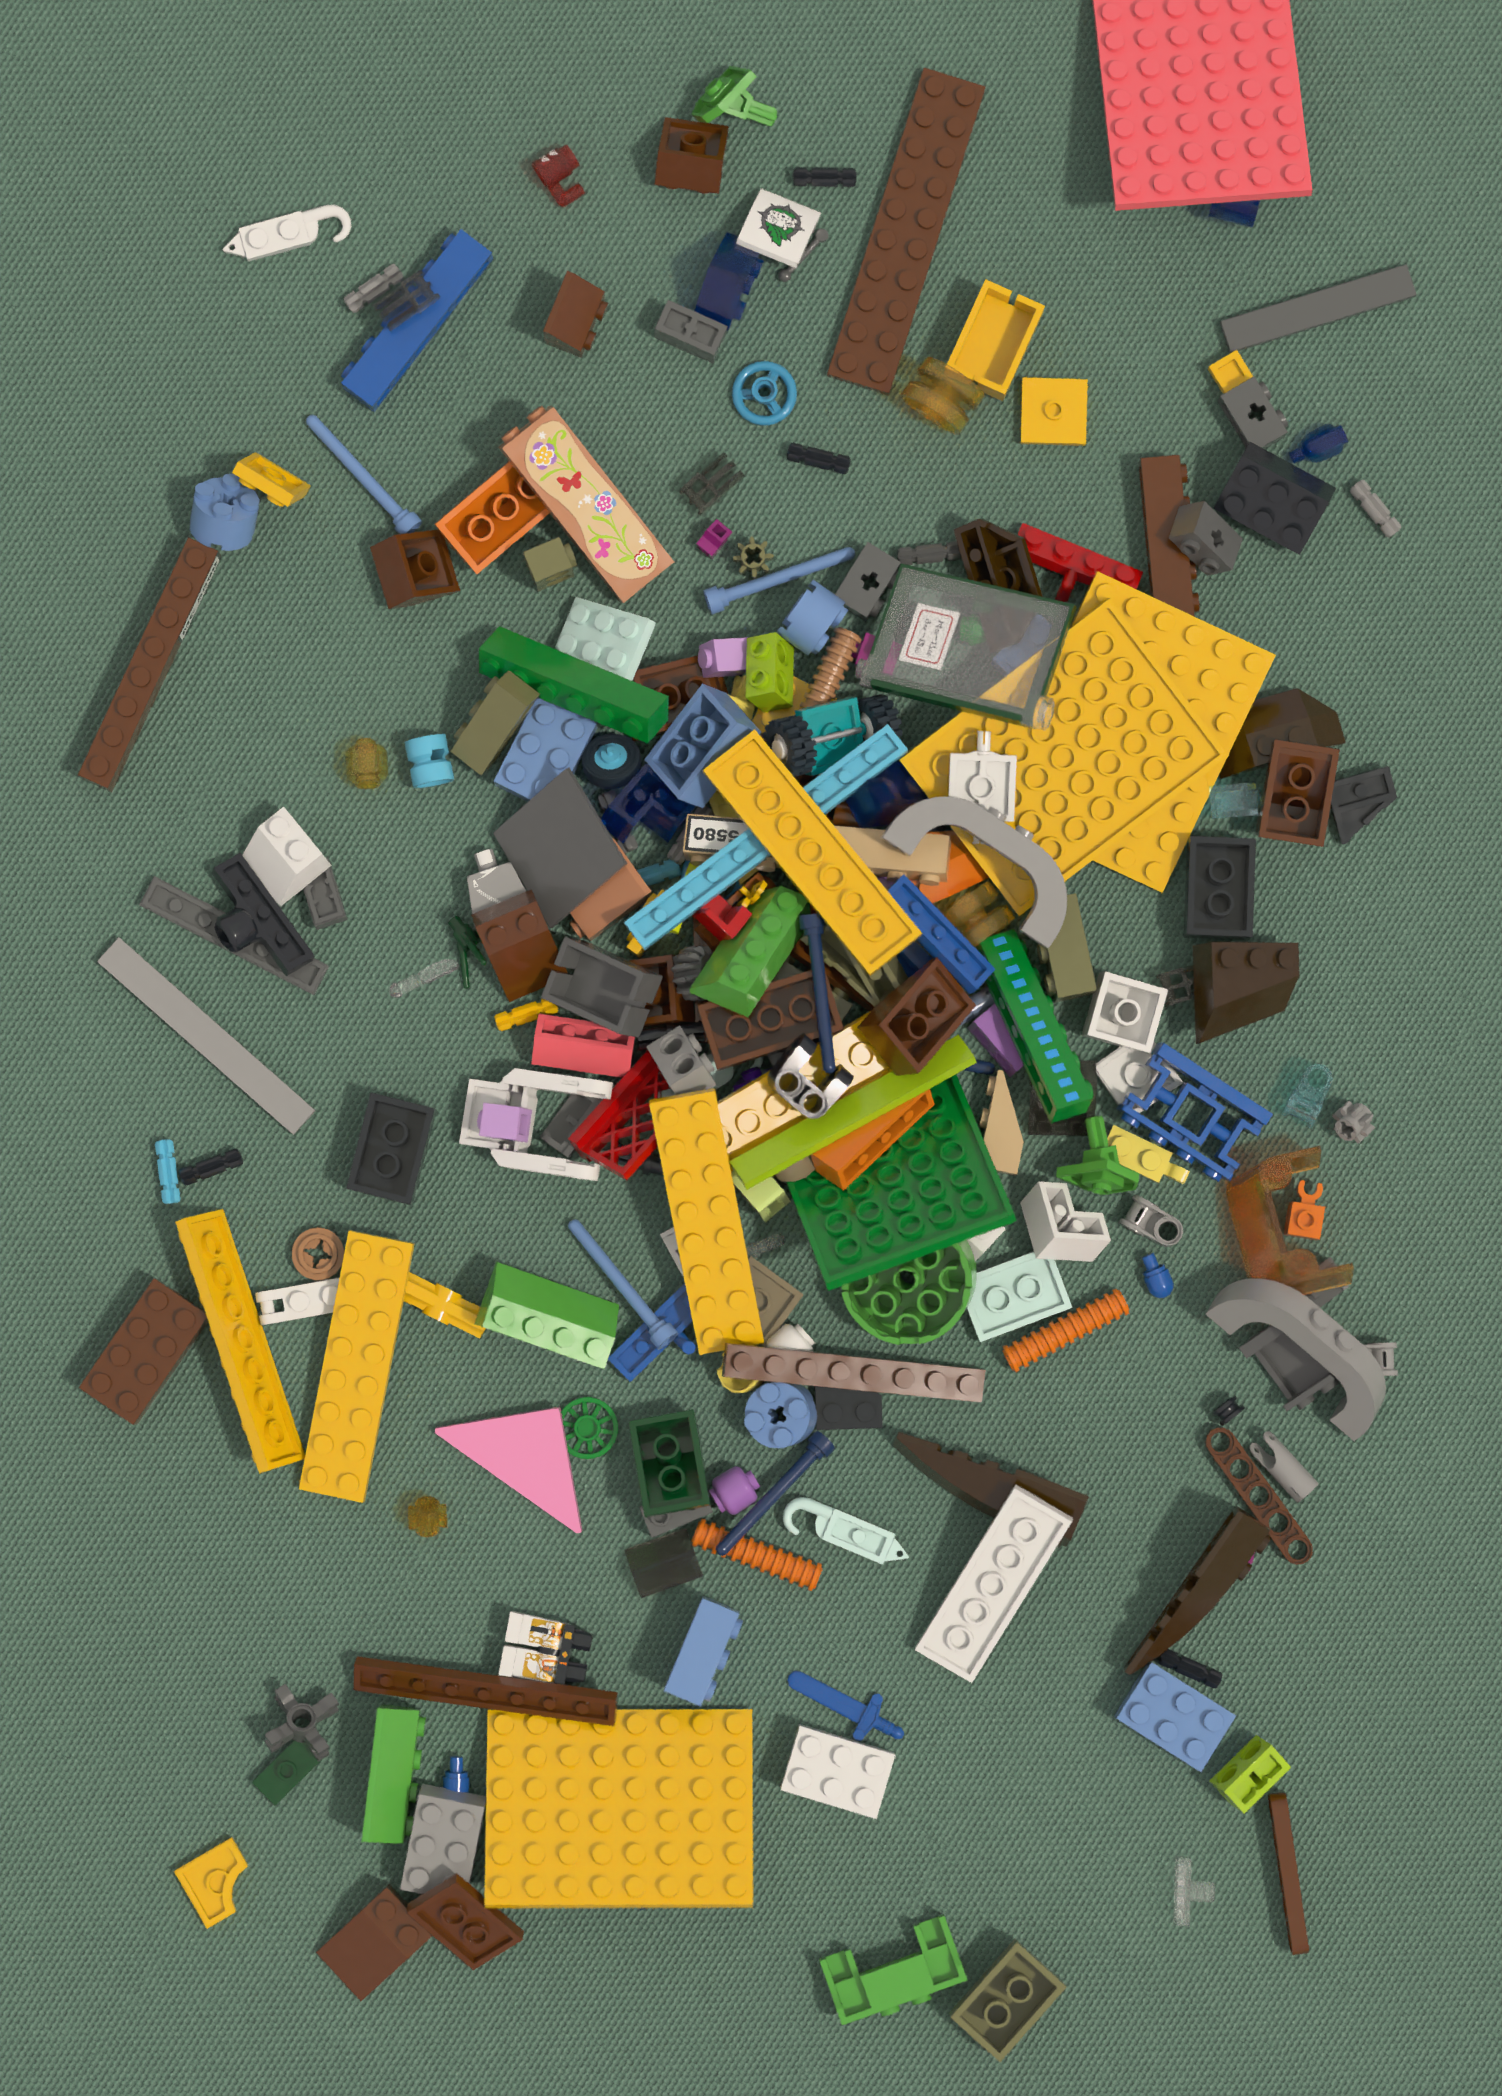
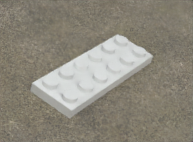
(993, 1583)

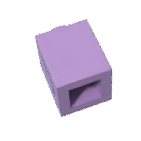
(723, 657)
(504, 1122)

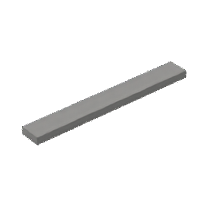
(206, 1036)

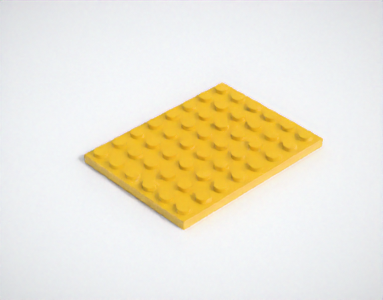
(1220, 682)
(1105, 764)
(620, 1810)

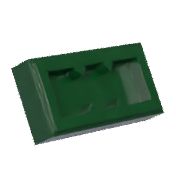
(286, 1772)

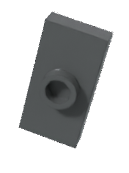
(325, 900)

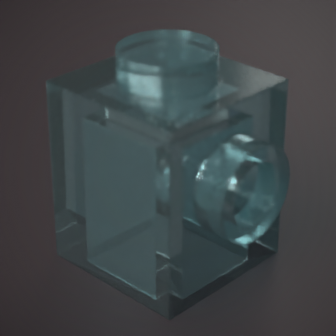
(1234, 800)

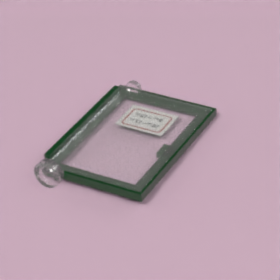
(968, 647)

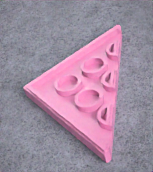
(526, 1454)

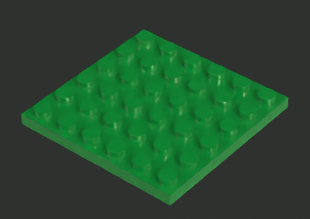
(911, 1201)

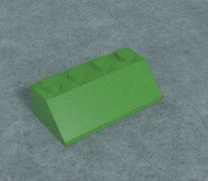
(749, 962)
(549, 1315)
(392, 1774)

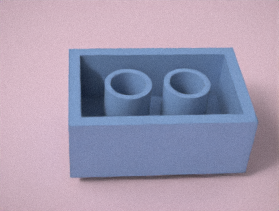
(694, 740)
(544, 748)
(703, 1651)
(1174, 1716)

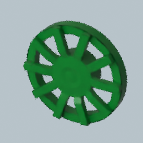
(588, 1427)

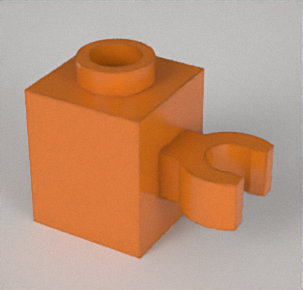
(1304, 1217)

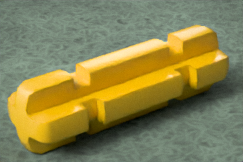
(524, 1014)

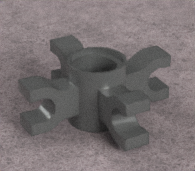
(281, 1735)

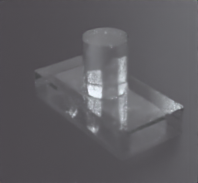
(1188, 1891)

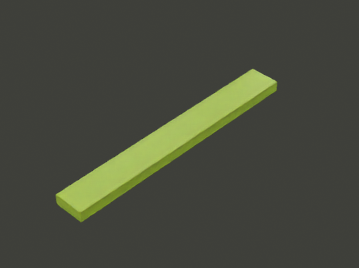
(849, 1115)

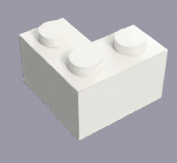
(1058, 1229)

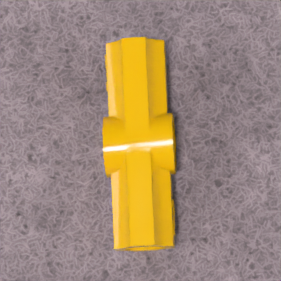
(443, 1304)

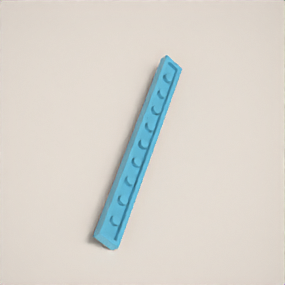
(747, 852)

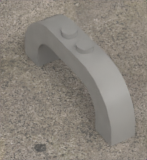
(1014, 844)
(1315, 1333)

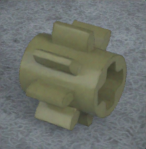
(752, 548)

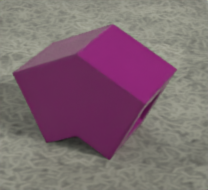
(713, 539)

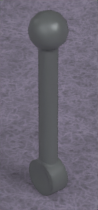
(820, 237)

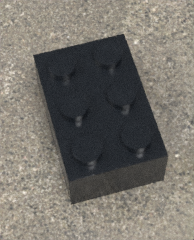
(1274, 498)
(1219, 888)
(391, 1149)

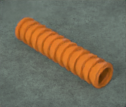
(1065, 1330)
(760, 1556)

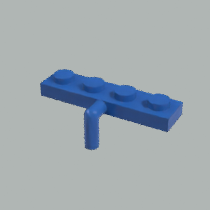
(638, 1349)

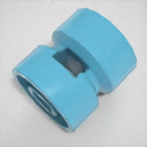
(429, 761)

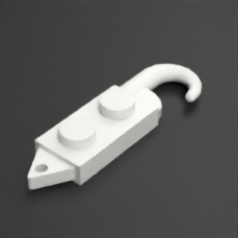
(285, 233)

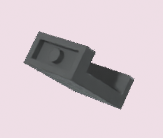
(1289, 1366)

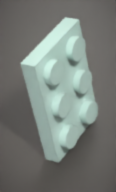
(605, 637)
(1016, 1295)

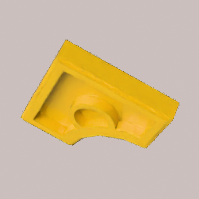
(211, 1880)

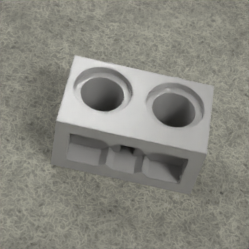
(680, 1062)

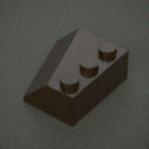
(1241, 984)

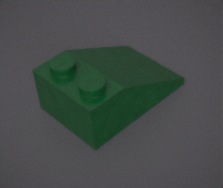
(669, 1463)

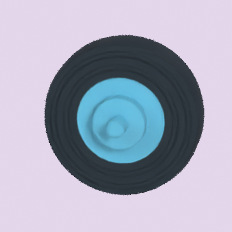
(611, 761)

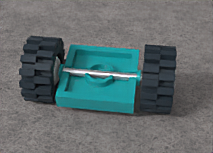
(828, 732)

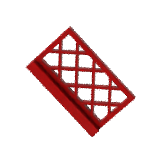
(609, 1116)

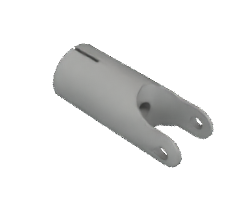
(1284, 1468)

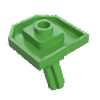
(730, 97)
(1100, 1165)

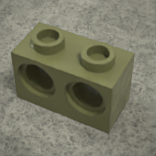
(550, 563)

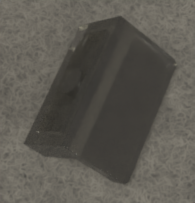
(663, 1563)

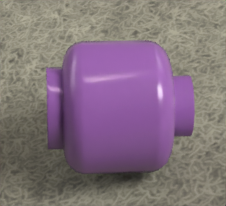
(734, 1490)

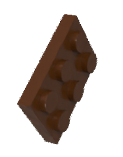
(459, 1920)

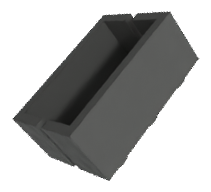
(602, 987)

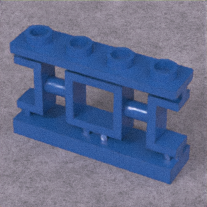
(939, 939)
(1207, 1090)

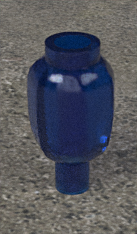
(1320, 444)

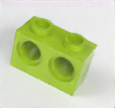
(769, 672)
(1250, 1774)

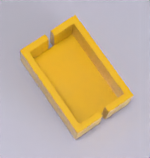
(995, 338)

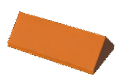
(491, 518)

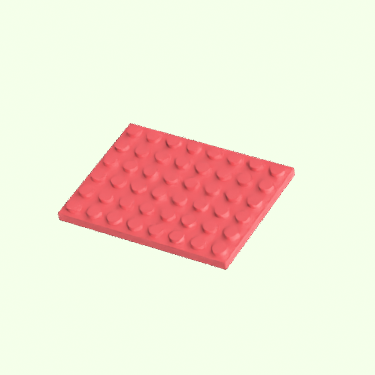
(1201, 101)

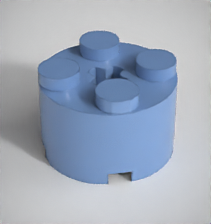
(224, 513)
(811, 618)
(763, 1420)

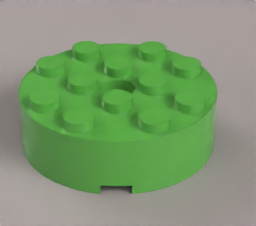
(917, 1311)

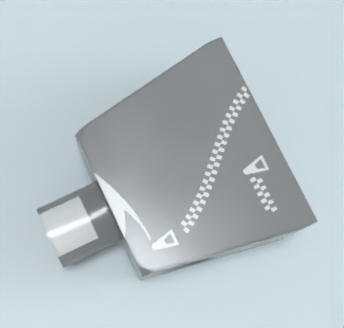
(492, 882)

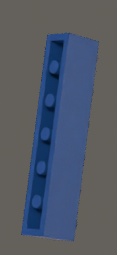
(393, 352)

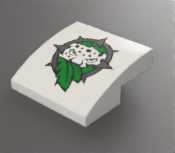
(778, 228)

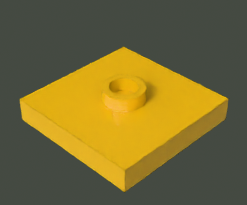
(1053, 411)

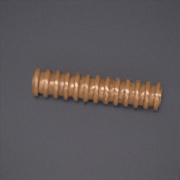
(832, 668)

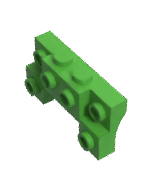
(897, 1981)

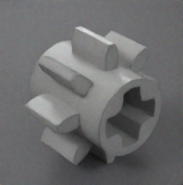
(1353, 1122)

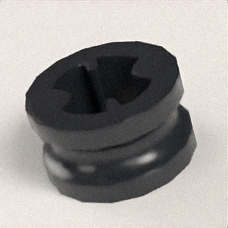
(1228, 1410)

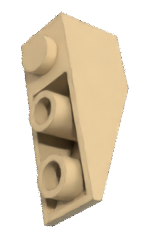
(1001, 1127)

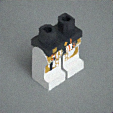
(554, 1649)

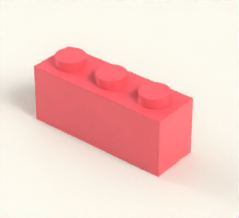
(581, 1046)

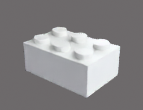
(837, 1771)

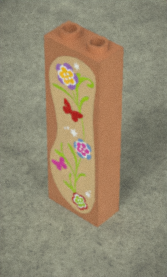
(585, 502)

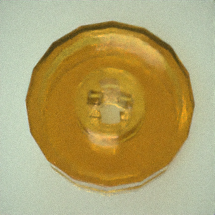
(942, 395)
(971, 918)

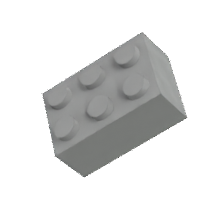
(442, 1837)

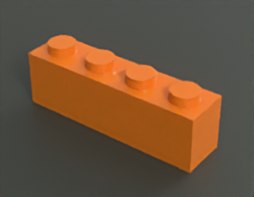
(855, 1152)

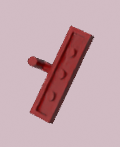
(1073, 561)

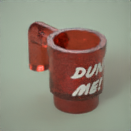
(553, 169)

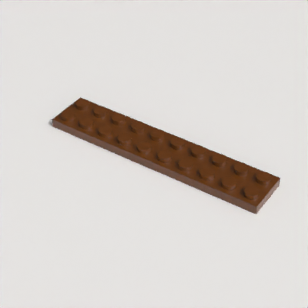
(906, 231)

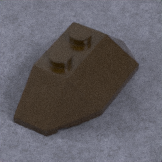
(996, 557)
(1285, 717)

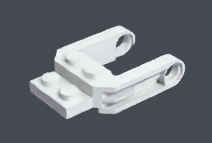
(520, 1090)

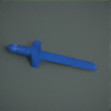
(865, 1716)

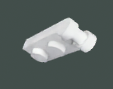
(298, 1301)

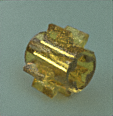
(427, 1516)

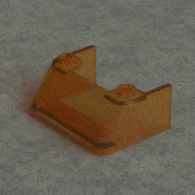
(1260, 1232)

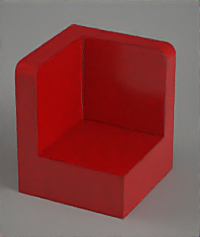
(722, 918)

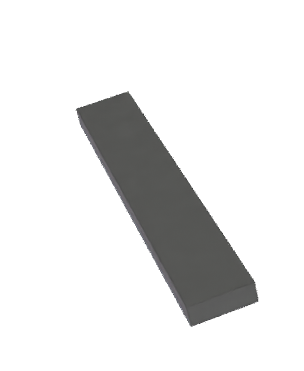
(1318, 309)
(201, 918)

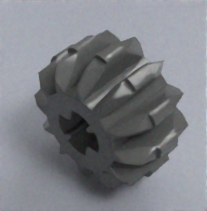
(687, 968)

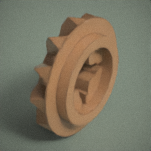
(309, 1240)

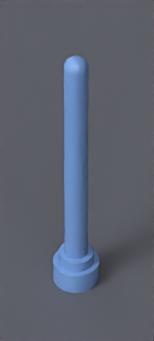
(403, 519)
(720, 598)
(660, 1331)

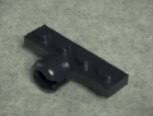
(257, 918)

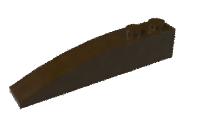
(985, 1484)
(1206, 1583)

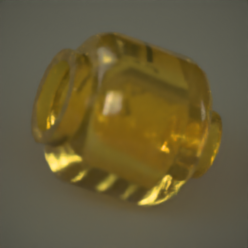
(366, 764)

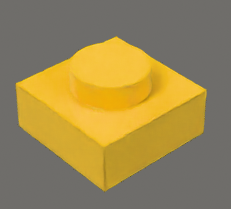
(1230, 372)

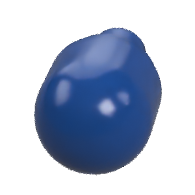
(1157, 1277)
(456, 1778)

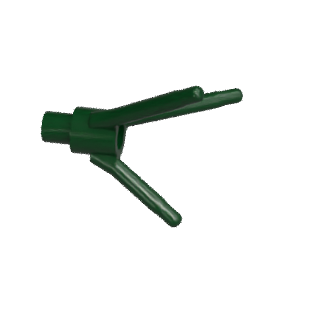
(466, 940)

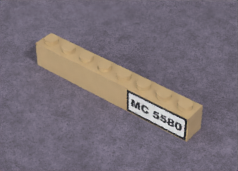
(927, 863)

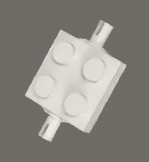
(984, 778)

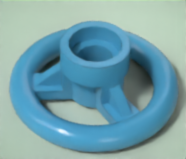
(769, 382)

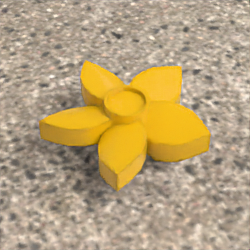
(752, 894)

